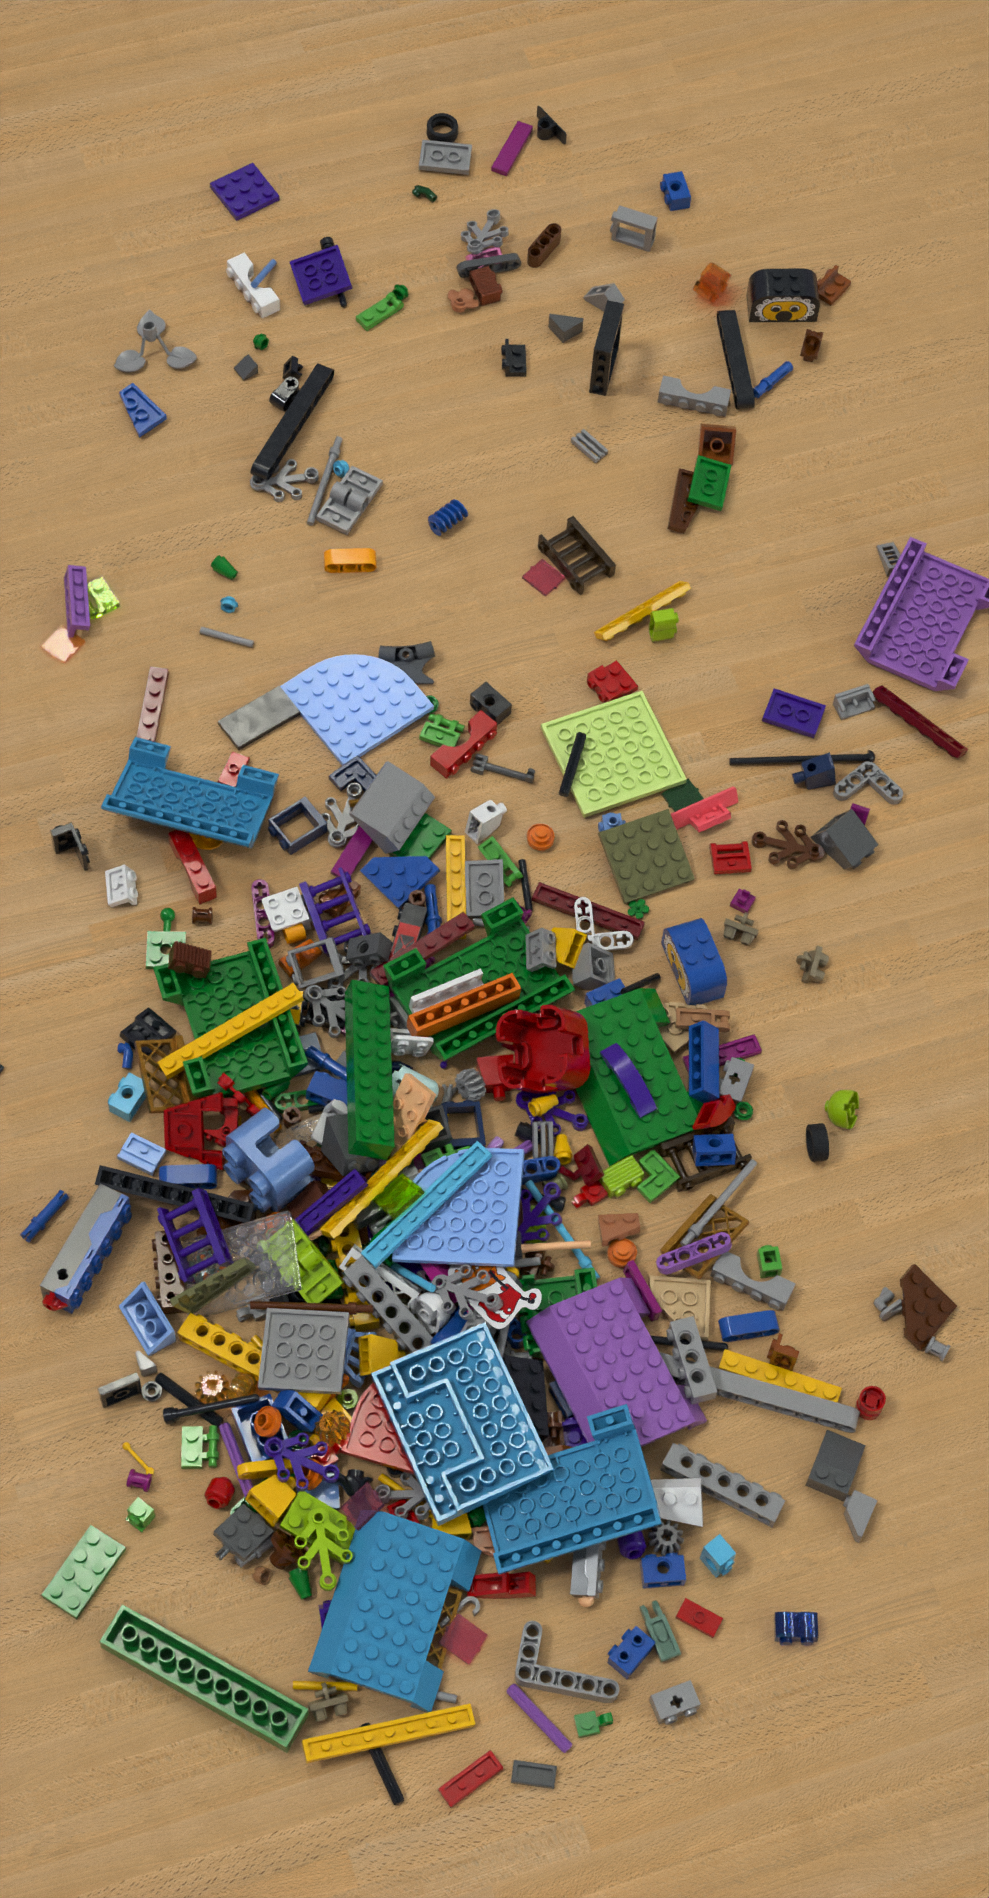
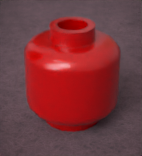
(219, 1492)

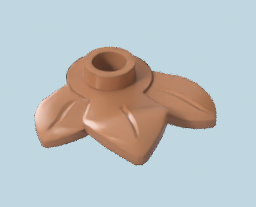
(462, 299)

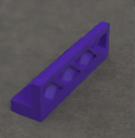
(331, 1202)

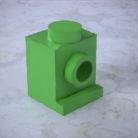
(772, 1254)
(140, 1514)

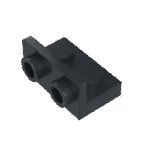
(515, 359)

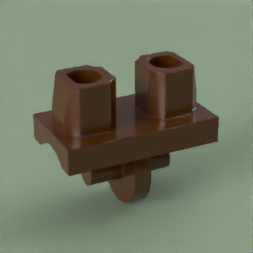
(811, 345)
(546, 1266)
(555, 1428)

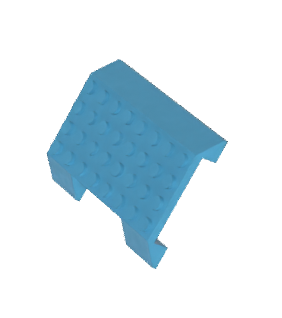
(188, 802)
(588, 1498)
(391, 1607)

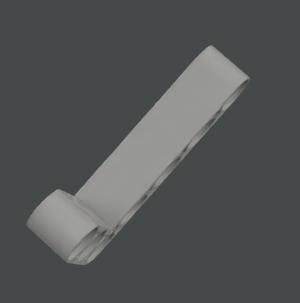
(558, 1675)

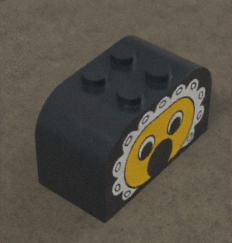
(783, 295)

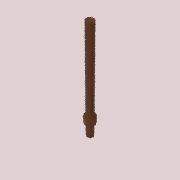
(352, 1307)

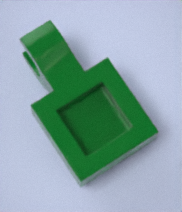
(588, 1724)

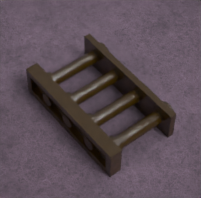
(585, 542)
(671, 1147)

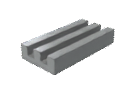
(591, 444)
(543, 1143)

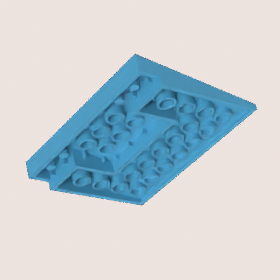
(461, 1423)

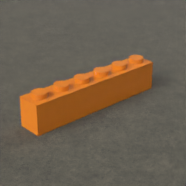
(464, 1006)

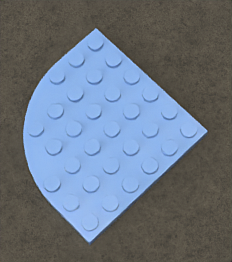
(356, 702)
(477, 1221)

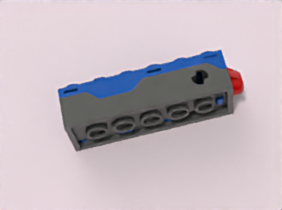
(85, 1250)

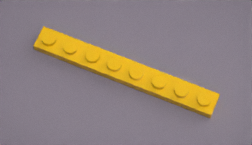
(232, 1030)
(381, 1178)
(388, 1733)

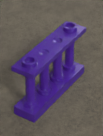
(316, 909)
(214, 1236)

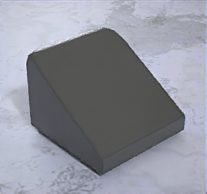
(246, 367)

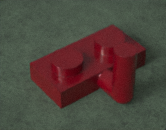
(587, 1166)

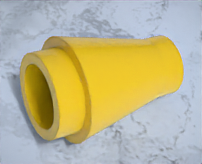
(541, 1105)
(562, 1149)

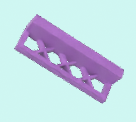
(76, 599)

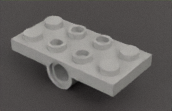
(349, 500)

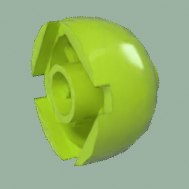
(842, 1108)

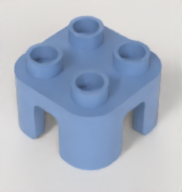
(271, 1172)

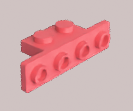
(707, 812)

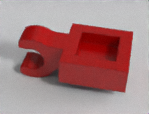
(590, 1194)
(330, 1457)

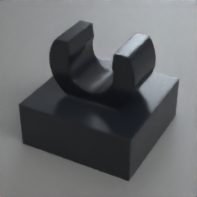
(291, 368)

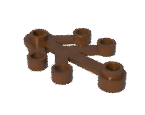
(790, 845)

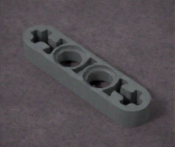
(506, 263)

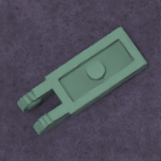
(661, 1633)

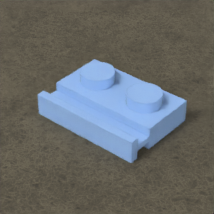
(141, 1154)

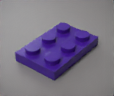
(793, 713)

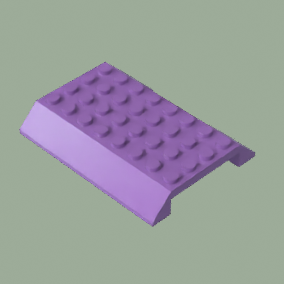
(923, 618)
(609, 1360)

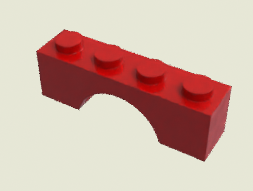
(449, 759)
(198, 875)

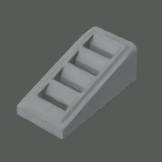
(884, 559)

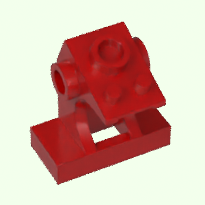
(231, 1112)

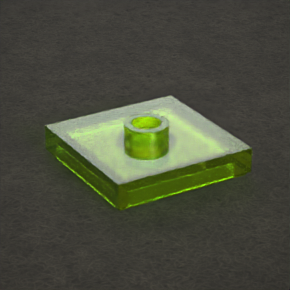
(398, 1196)

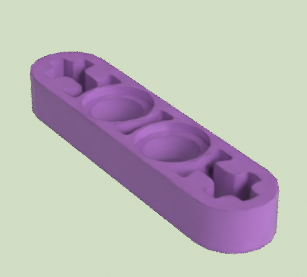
(692, 1250)

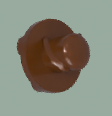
(285, 1550)

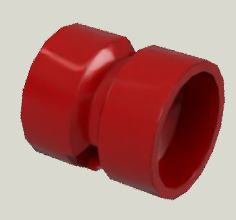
(870, 1402)

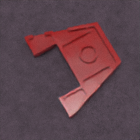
(185, 1129)

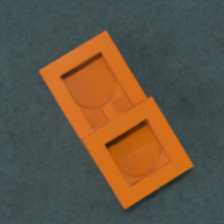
(304, 958)

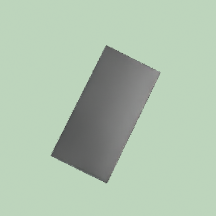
(533, 1774)

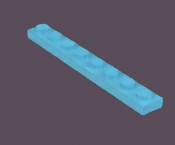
(426, 1205)

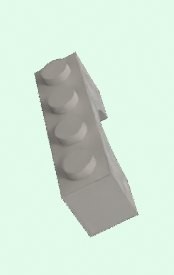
(712, 402)
(773, 1292)

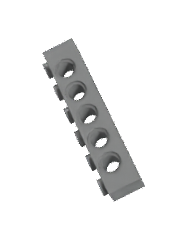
(389, 1299)
(728, 1495)

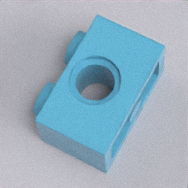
(128, 1107)
(718, 1556)

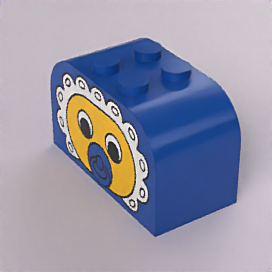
(695, 961)

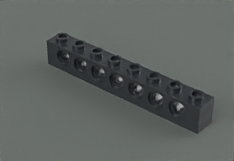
(172, 1193)

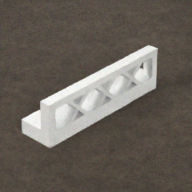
(446, 991)
(387, 1273)

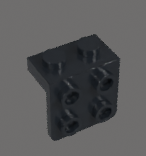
(67, 837)

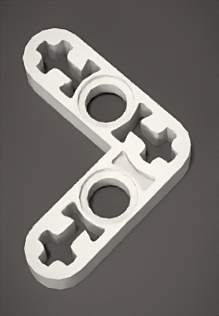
(596, 938)

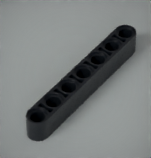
(735, 359)

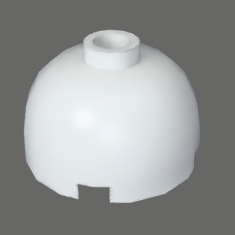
(429, 1311)

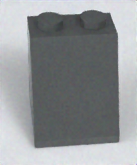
(846, 839)
(336, 1148)

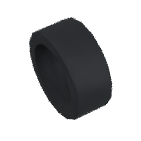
(442, 119)
(817, 1142)

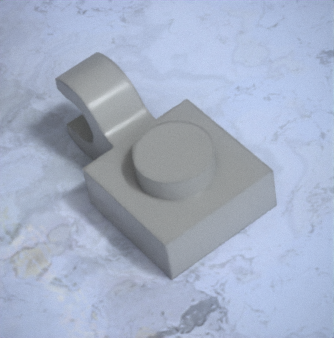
(245, 1313)

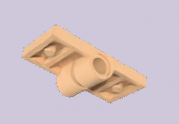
(410, 1109)

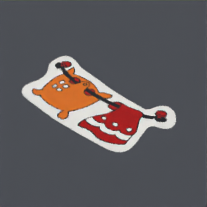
(502, 1284)

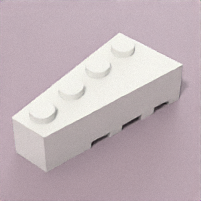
(680, 1499)

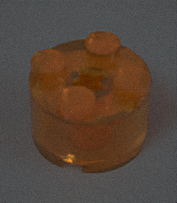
(712, 281)

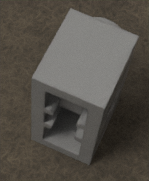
(744, 1073)
(683, 1694)

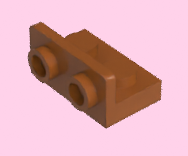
(832, 285)
(782, 1356)

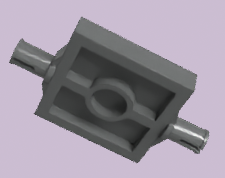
(242, 1533)

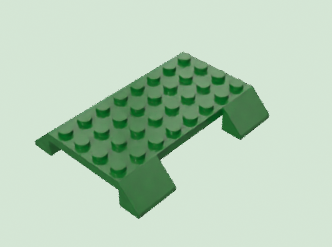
(496, 956)
(232, 986)
(633, 1024)

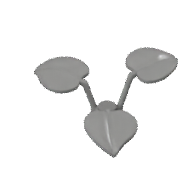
(150, 329)

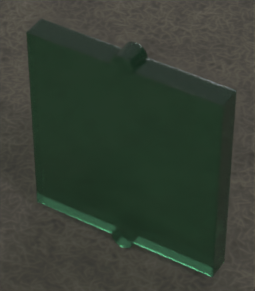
(682, 796)

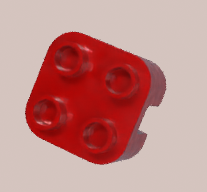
(548, 1049)

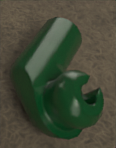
(324, 1245)

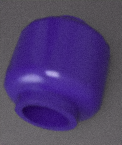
(632, 1545)

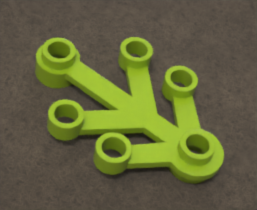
(322, 1545)

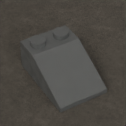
(835, 1465)

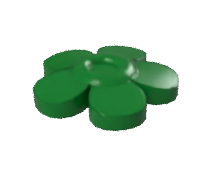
(637, 909)

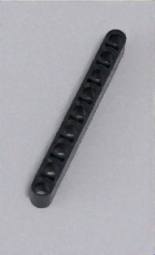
(292, 422)

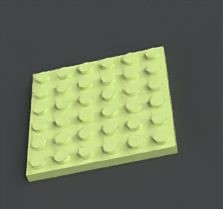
(621, 756)

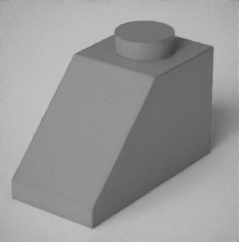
(600, 294)
(858, 1512)

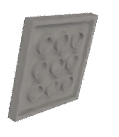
(303, 1351)

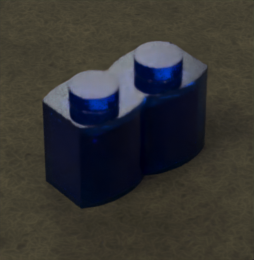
(796, 1627)

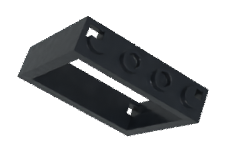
(606, 348)

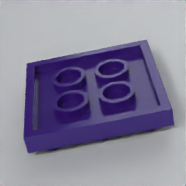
(244, 191)
(320, 275)

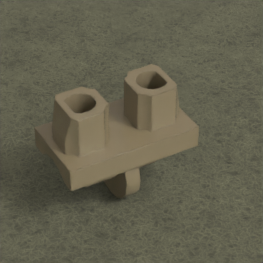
(748, 932)
(809, 963)
(338, 1702)

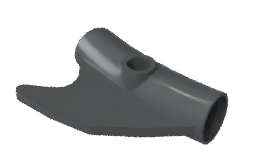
(413, 665)

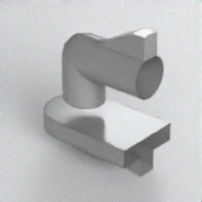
(887, 1311)

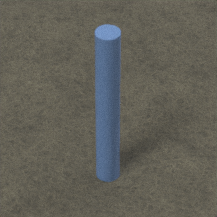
(263, 273)

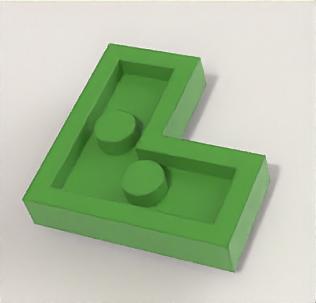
(660, 1174)

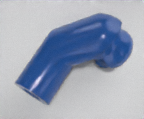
(127, 1056)

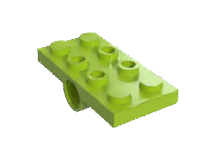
(316, 1273)
(297, 1520)

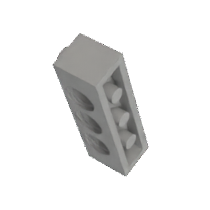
(687, 1329)

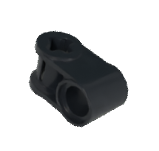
(285, 393)

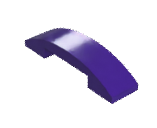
(630, 1079)

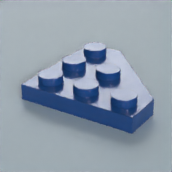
(399, 876)

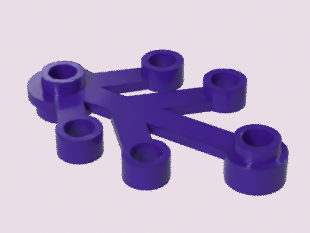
(553, 1111)
(531, 1218)
(299, 1459)

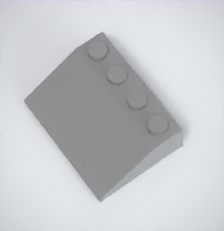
(391, 807)

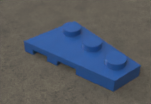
(141, 410)

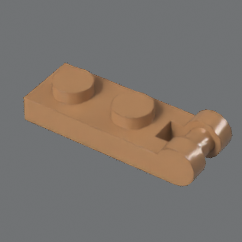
(690, 1016)

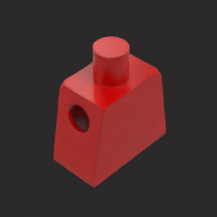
(488, 1070)

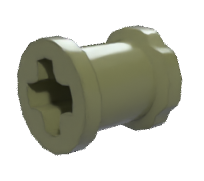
(559, 1180)

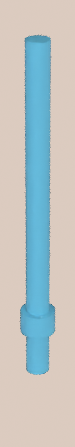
(584, 1261)

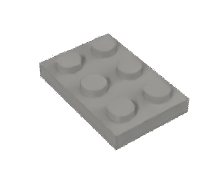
(445, 157)
(483, 886)

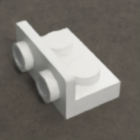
(121, 886)

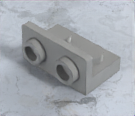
(540, 949)

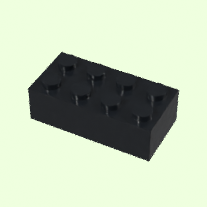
(530, 1384)

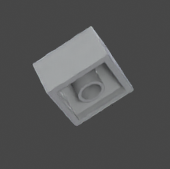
(593, 967)

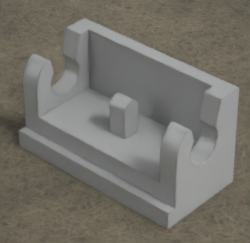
(854, 701)

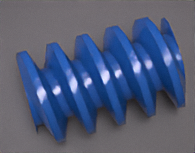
(447, 516)

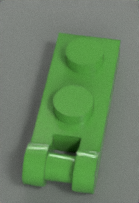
(379, 311)
(493, 851)

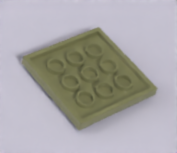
(646, 856)

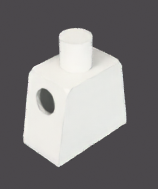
(484, 820)

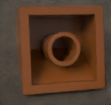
(717, 442)

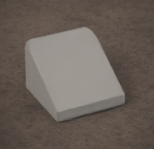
(145, 1365)

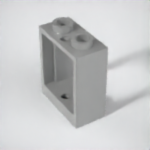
(635, 219)
(334, 956)

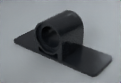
(548, 127)

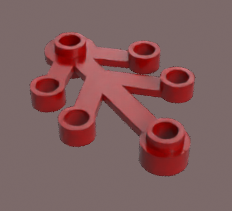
(226, 1082)

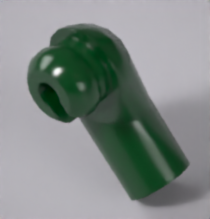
(425, 191)

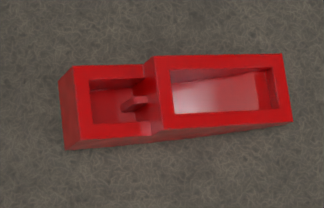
(714, 1112)
(503, 1585)

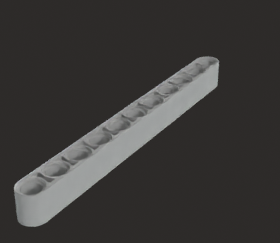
(775, 1398)

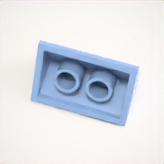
(147, 1320)

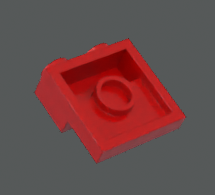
(611, 682)

